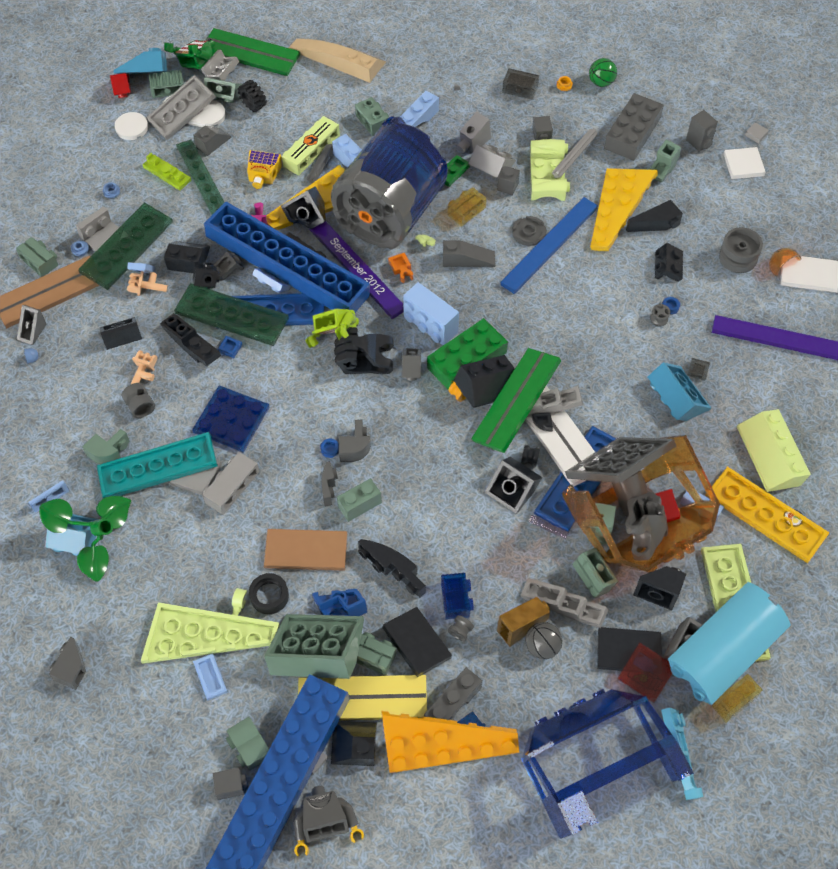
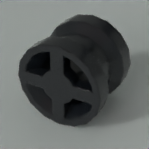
(530, 455)

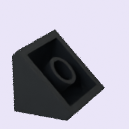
(120, 333)

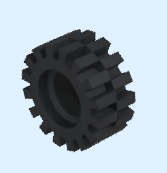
(252, 95)

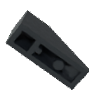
(656, 219)

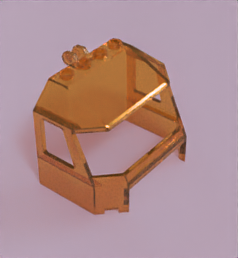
(695, 519)

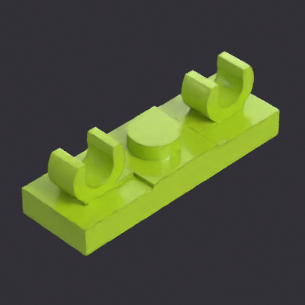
(166, 172)

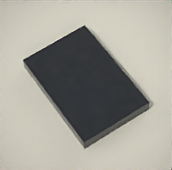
(417, 641)
(617, 646)

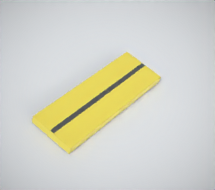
(380, 693)

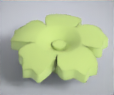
(425, 239)

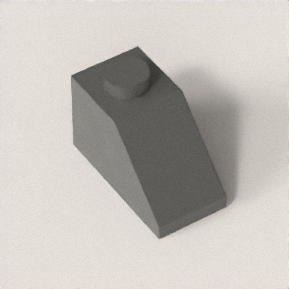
(210, 139)
(411, 364)

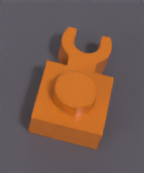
(401, 265)

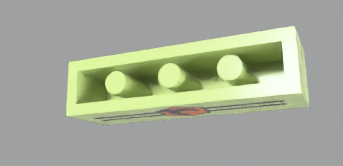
(310, 145)

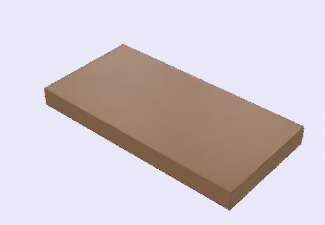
(305, 549)

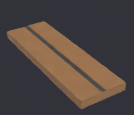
(45, 292)

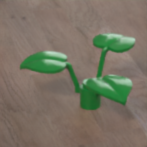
(90, 560)

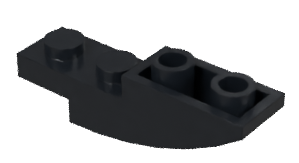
(189, 340)
(387, 559)

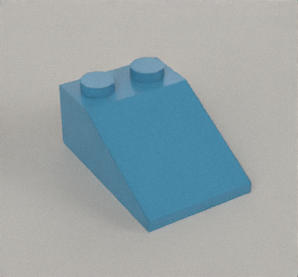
(146, 62)

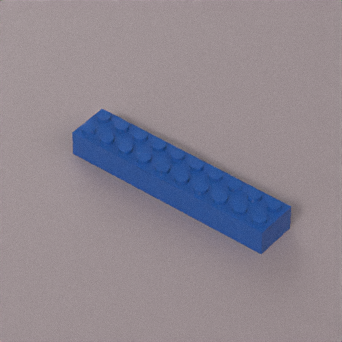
(286, 259)
(281, 777)

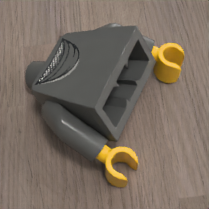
(323, 817)

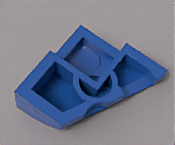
(341, 603)

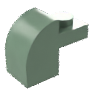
(666, 159)
(106, 451)

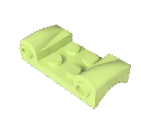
(544, 158)

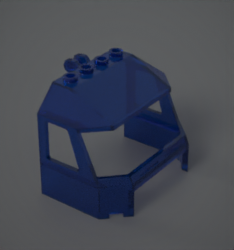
(569, 806)

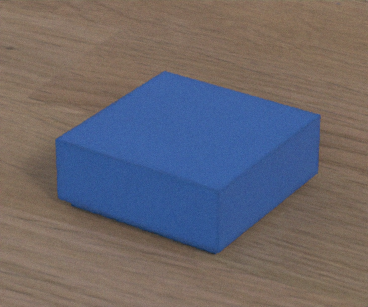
(229, 347)

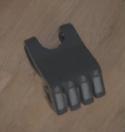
(362, 353)

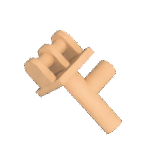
(136, 283)
(142, 365)

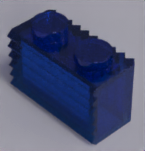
(455, 595)

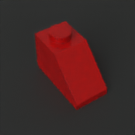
(120, 84)

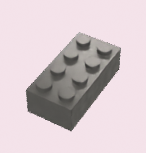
(633, 126)

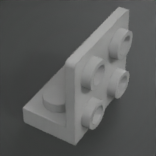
(96, 228)

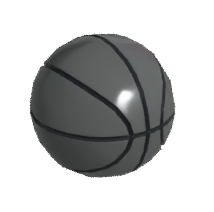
(543, 640)

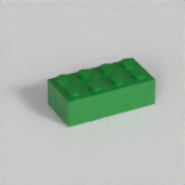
(472, 345)

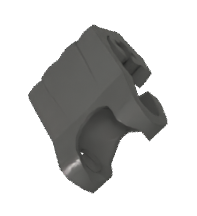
(647, 524)

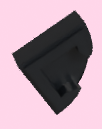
(543, 420)

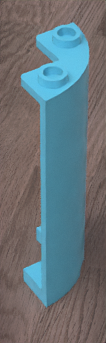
(729, 642)

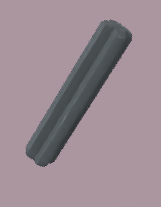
(320, 163)

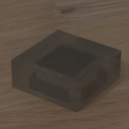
(698, 369)

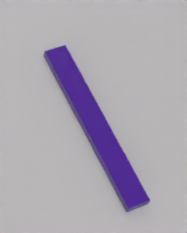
(775, 337)

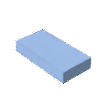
(138, 267)
(210, 677)

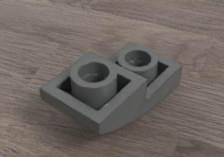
(328, 482)

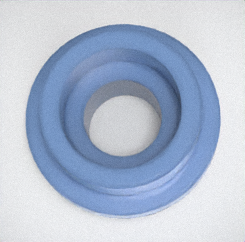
(111, 190)
(79, 251)

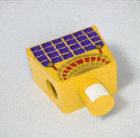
(263, 167)

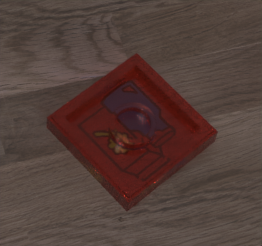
(646, 672)

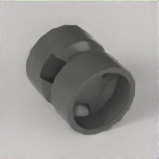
(138, 400)

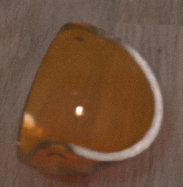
(780, 257)

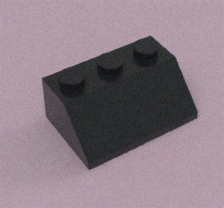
(483, 379)

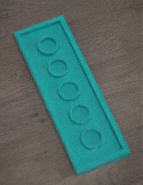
(157, 465)

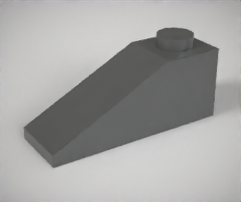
(463, 254)

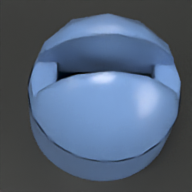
(31, 355)

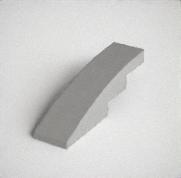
(557, 401)
(565, 603)

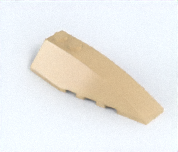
(340, 58)

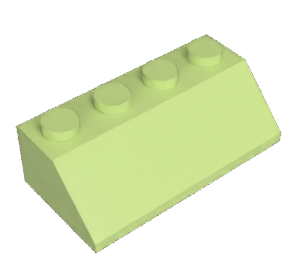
(773, 451)

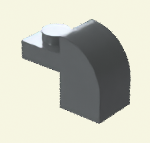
(355, 447)

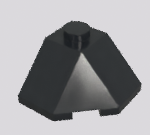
(306, 209)

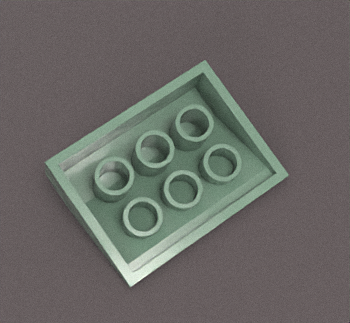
(315, 646)

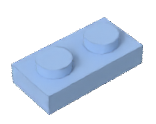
(266, 278)

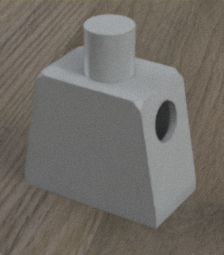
(474, 133)

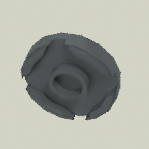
(529, 230)

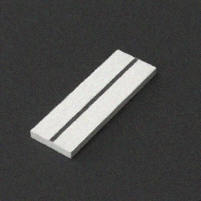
(564, 443)

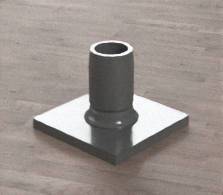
(622, 465)

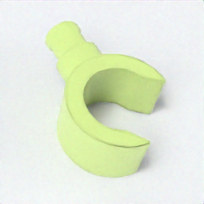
(237, 601)

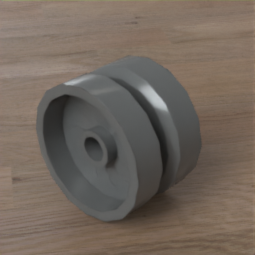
(740, 250)

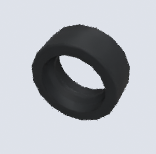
(261, 580)

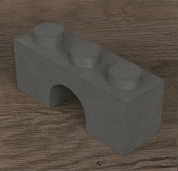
(455, 696)

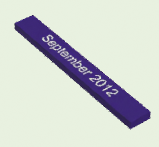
(353, 263)

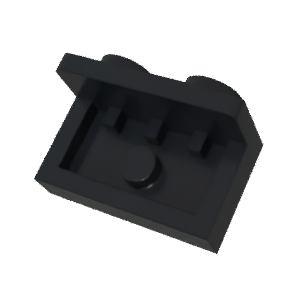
(669, 262)

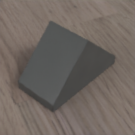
(30, 325)

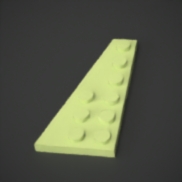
(195, 632)

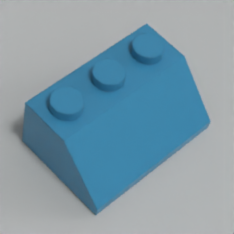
(678, 392)

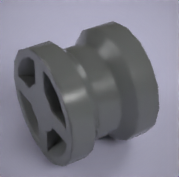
(660, 310)
(460, 628)

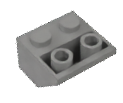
(490, 160)

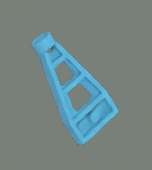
(675, 724)

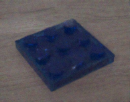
(231, 418)

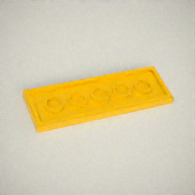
(767, 514)

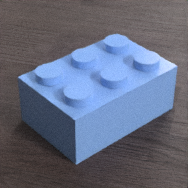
(430, 314)

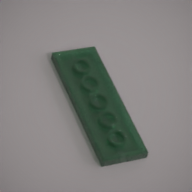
(125, 245)
(231, 314)

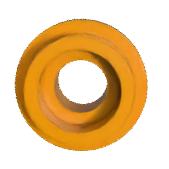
(564, 83)

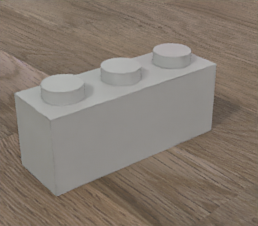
(230, 483)

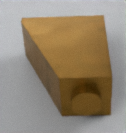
(517, 621)

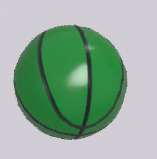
(603, 72)

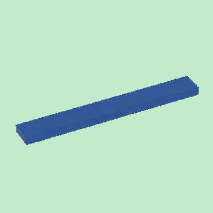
(548, 245)

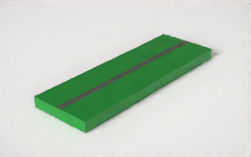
(255, 52)
(516, 400)

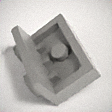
(219, 66)

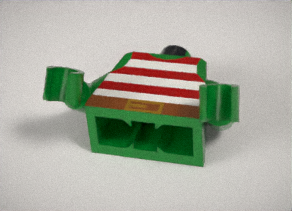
(193, 54)

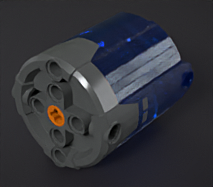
(389, 184)

